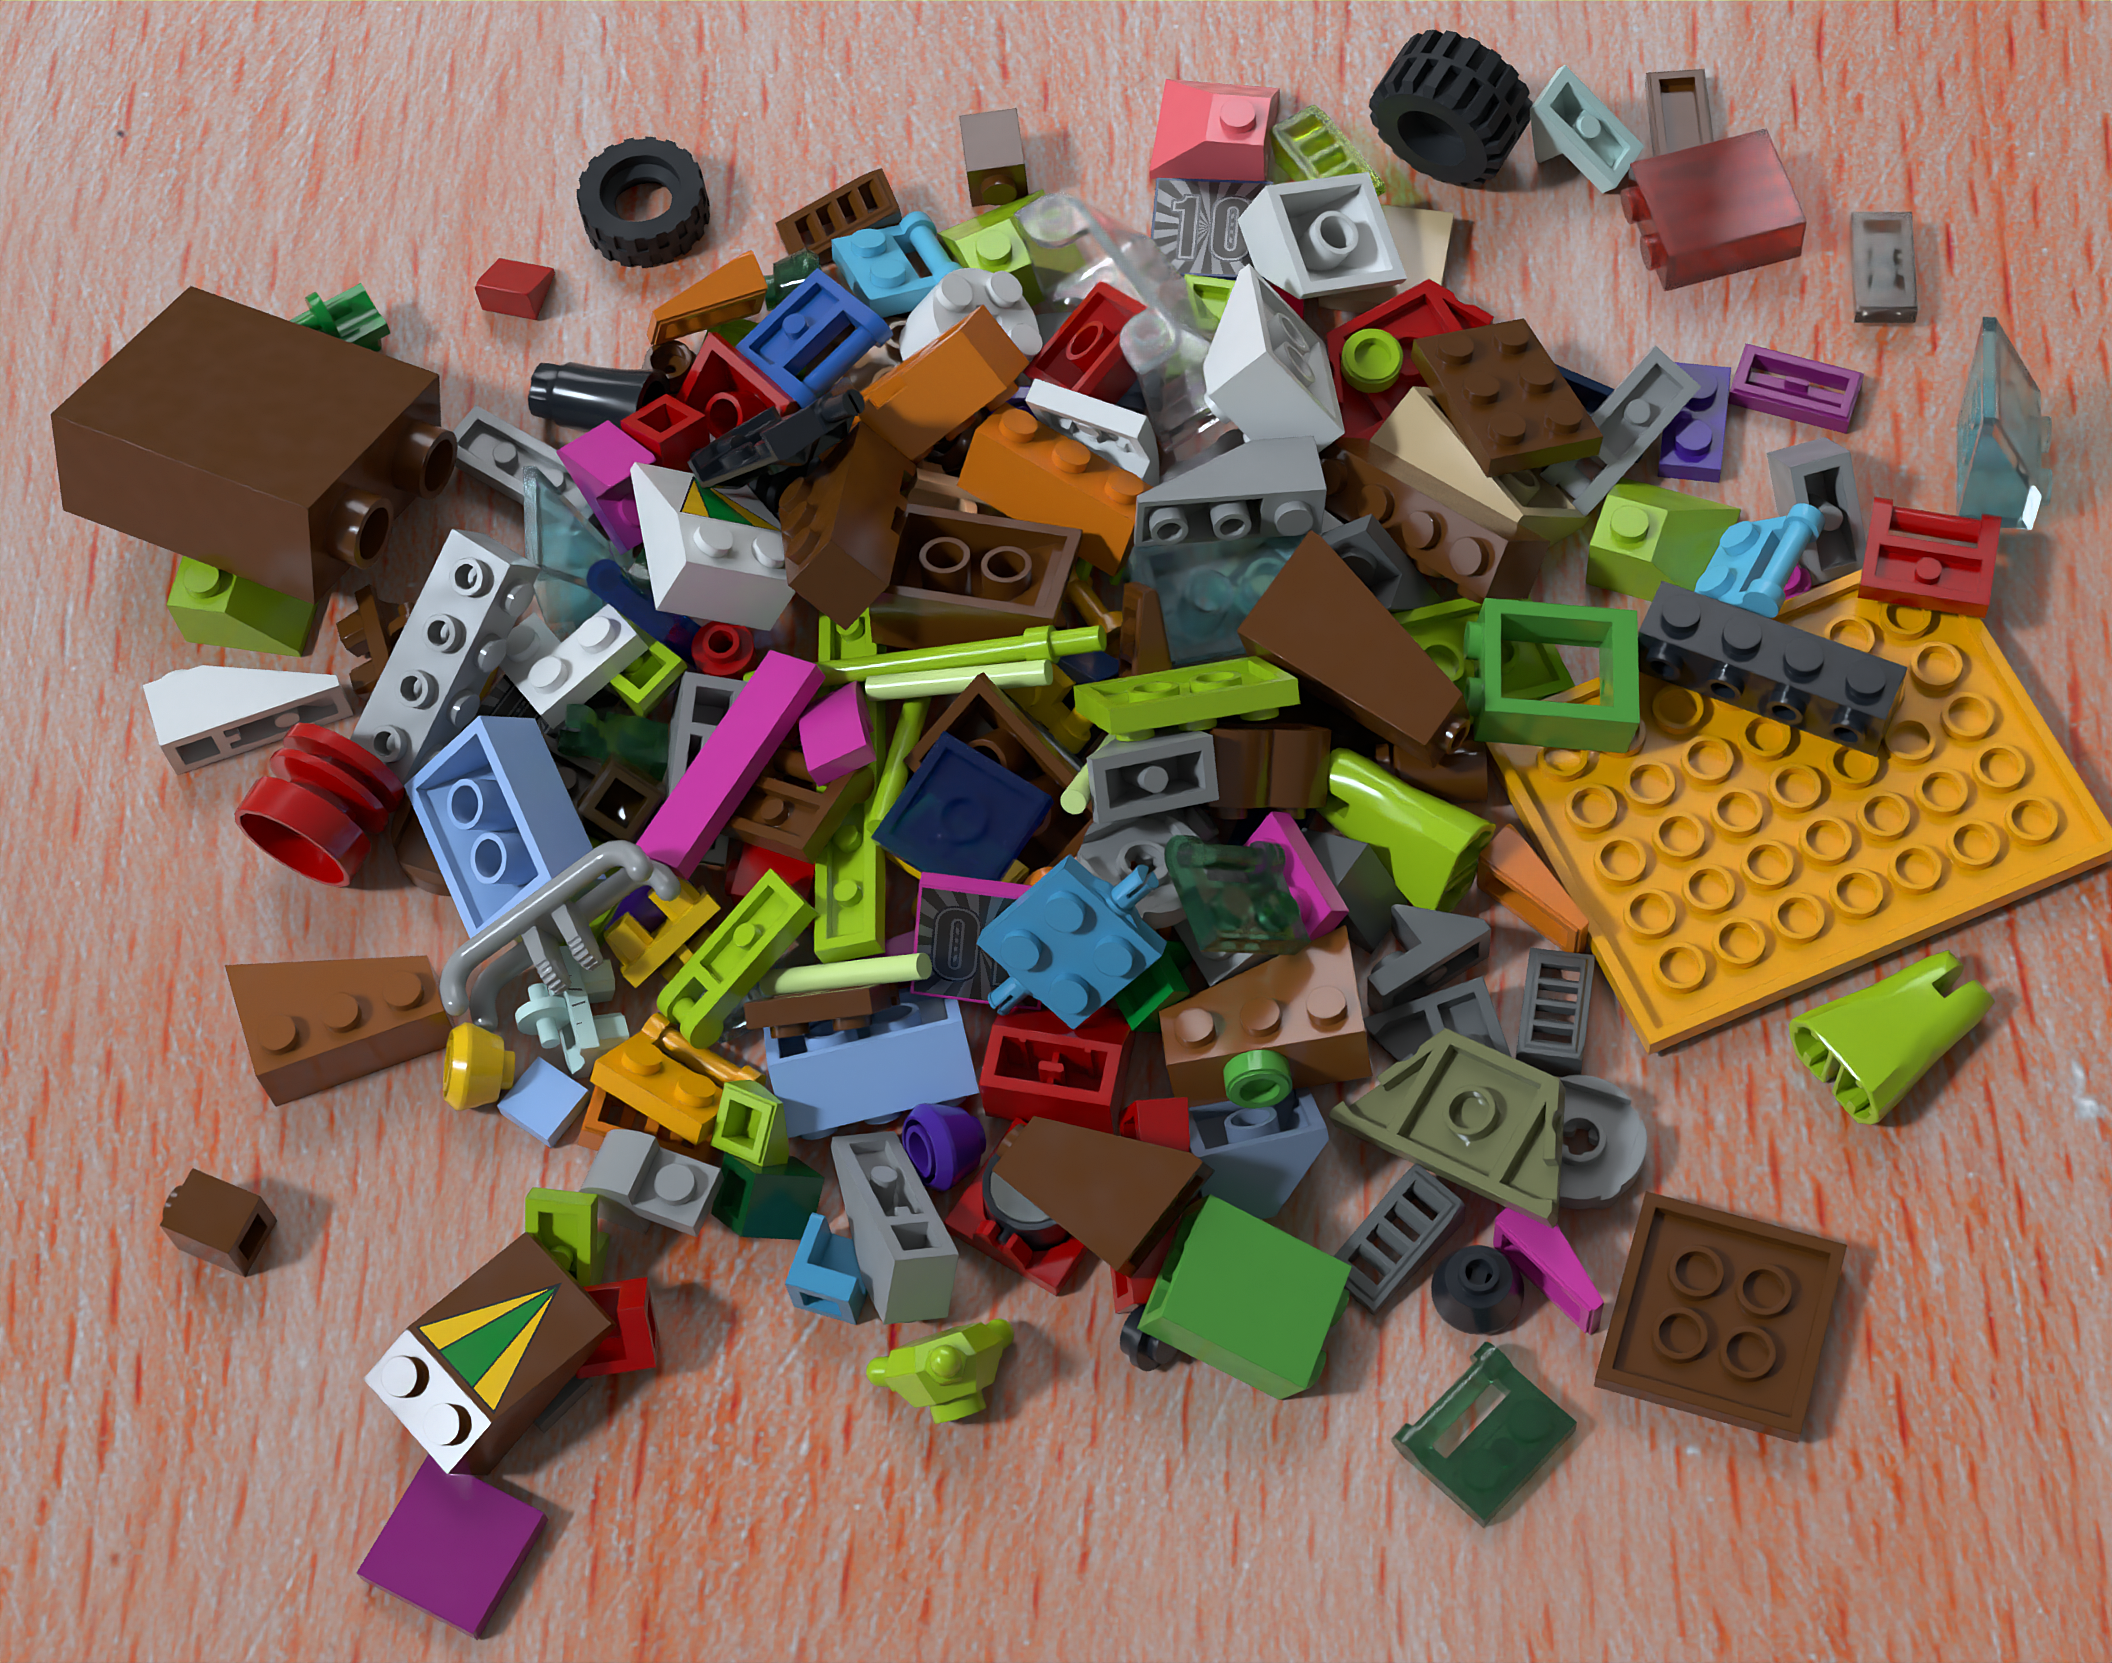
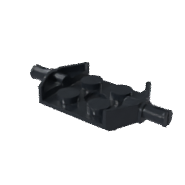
(777, 443)

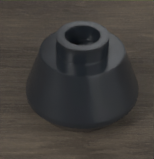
(1472, 1303)

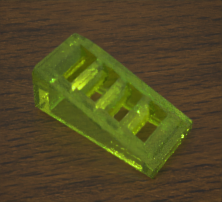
(1315, 148)

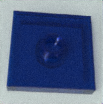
(962, 814)

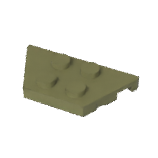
(1470, 1121)

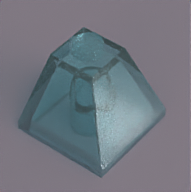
(565, 549)

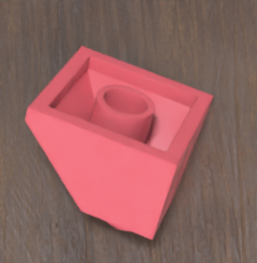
(1214, 131)

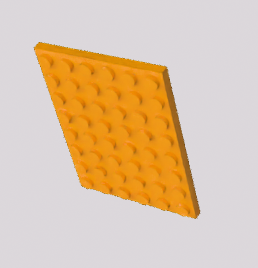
(1766, 859)

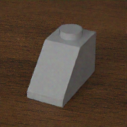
(1823, 477)
(1152, 774)

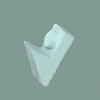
(1576, 123)

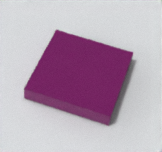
(452, 1547)

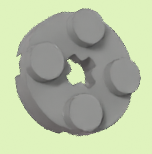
(1113, 845)
(1621, 1141)

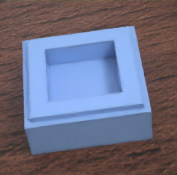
(544, 1102)

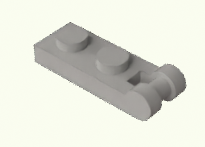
(1629, 423)

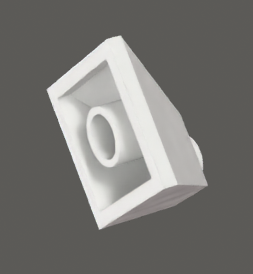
(1321, 237)

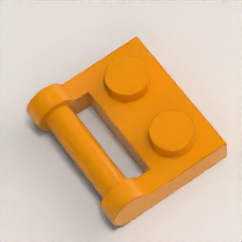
(664, 1088)

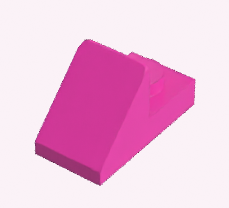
(601, 470)

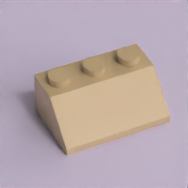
(1427, 439)

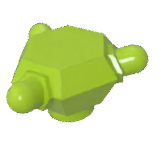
(945, 1368)

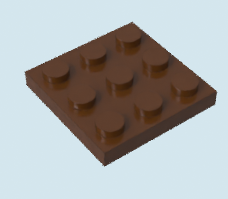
(1721, 1316)

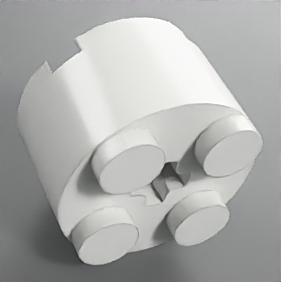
(960, 295)

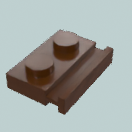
(847, 1007)

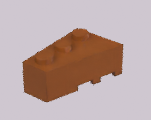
(336, 1019)

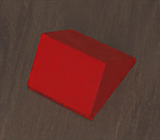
(1087, 348)
(730, 388)

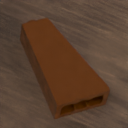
(1354, 654)

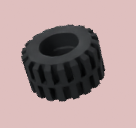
(1451, 108)

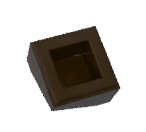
(621, 798)

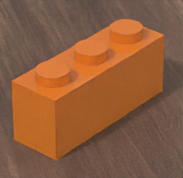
(1054, 481)

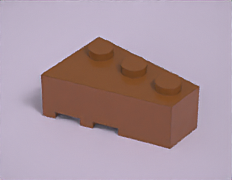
(1286, 1005)

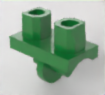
(346, 317)

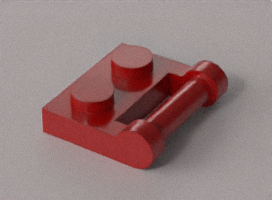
(1928, 571)

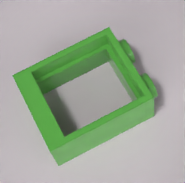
(1546, 722)

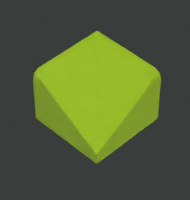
(751, 1124)

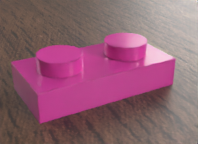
(1306, 878)

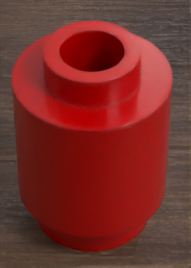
(724, 650)

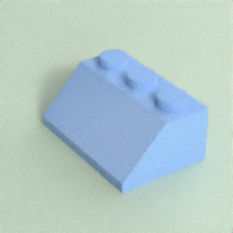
(497, 818)
(872, 1071)

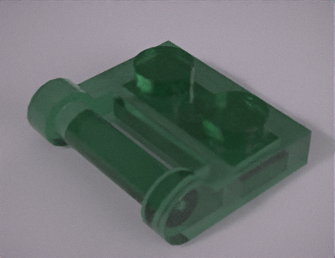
(1236, 915)
(1500, 1450)

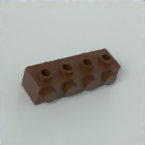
(1432, 521)

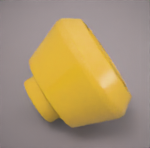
(475, 1067)

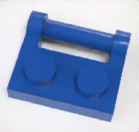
(803, 328)

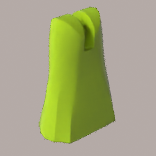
(1416, 836)
(1888, 1033)

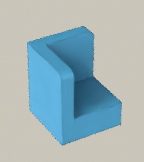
(826, 1274)

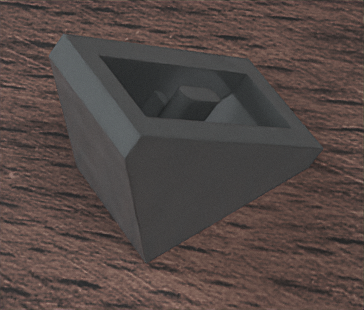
(1360, 883)

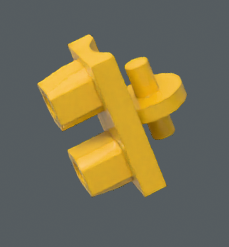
(645, 952)

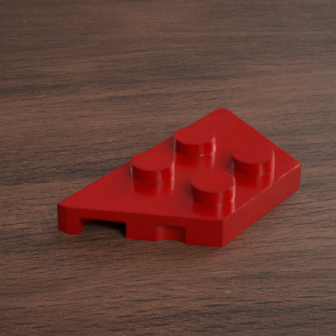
(1414, 314)

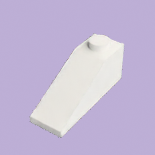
(232, 710)

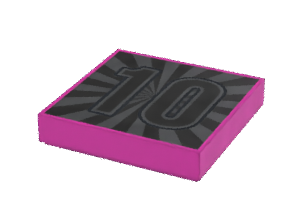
(947, 929)

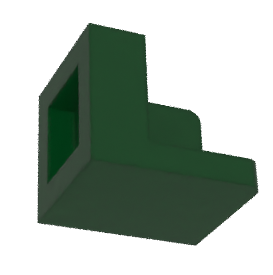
(767, 1199)

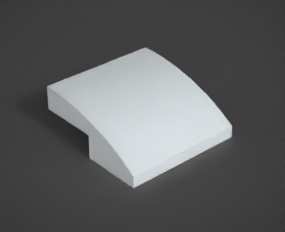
(1102, 427)

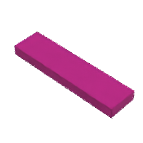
(730, 762)

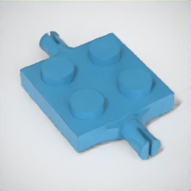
(1072, 941)

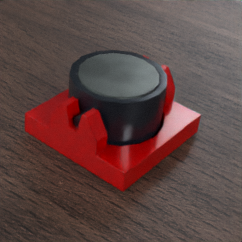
(1014, 1229)

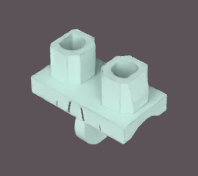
(581, 1034)

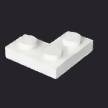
(569, 671)

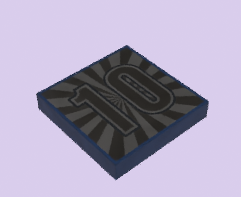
(1199, 224)

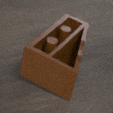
(841, 522)

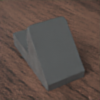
(1381, 565)
(1436, 949)

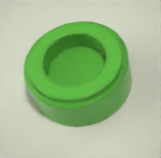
(1257, 1078)

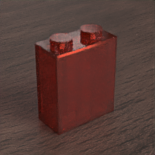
(1714, 210)

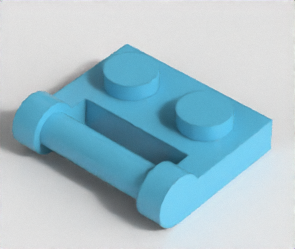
(880, 272)
(1759, 559)

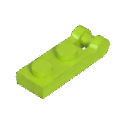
(734, 959)

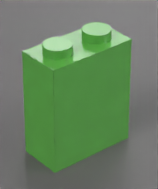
(1246, 1298)

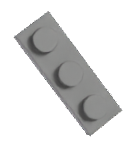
(498, 451)

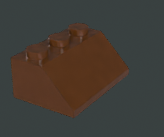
(1001, 732)

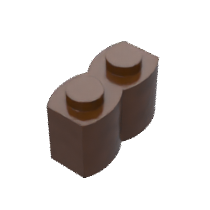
(1269, 767)

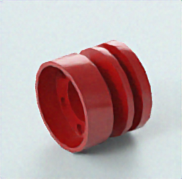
(320, 804)

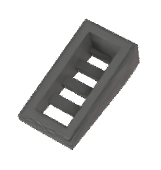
(1550, 1056)
(1434, 1196)

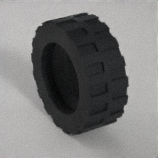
(635, 164)

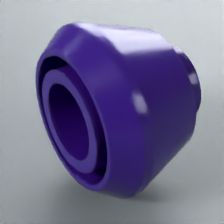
(942, 1144)

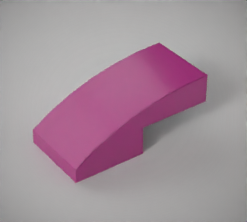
(837, 734)

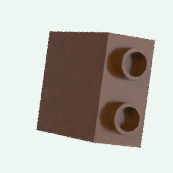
(252, 444)

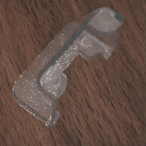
(1164, 344)

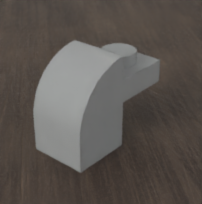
(649, 1183)

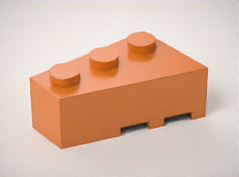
(943, 386)

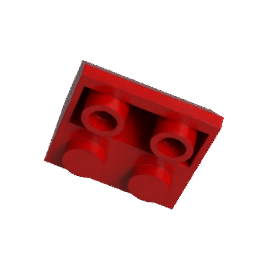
(1057, 1072)

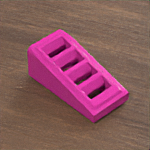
(1550, 1265)

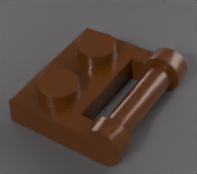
(791, 817)

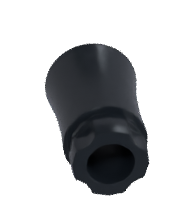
(588, 395)

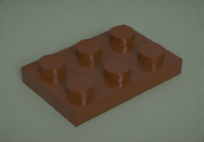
(1506, 397)

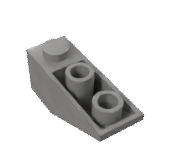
(1243, 494)

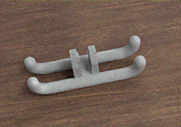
(545, 923)

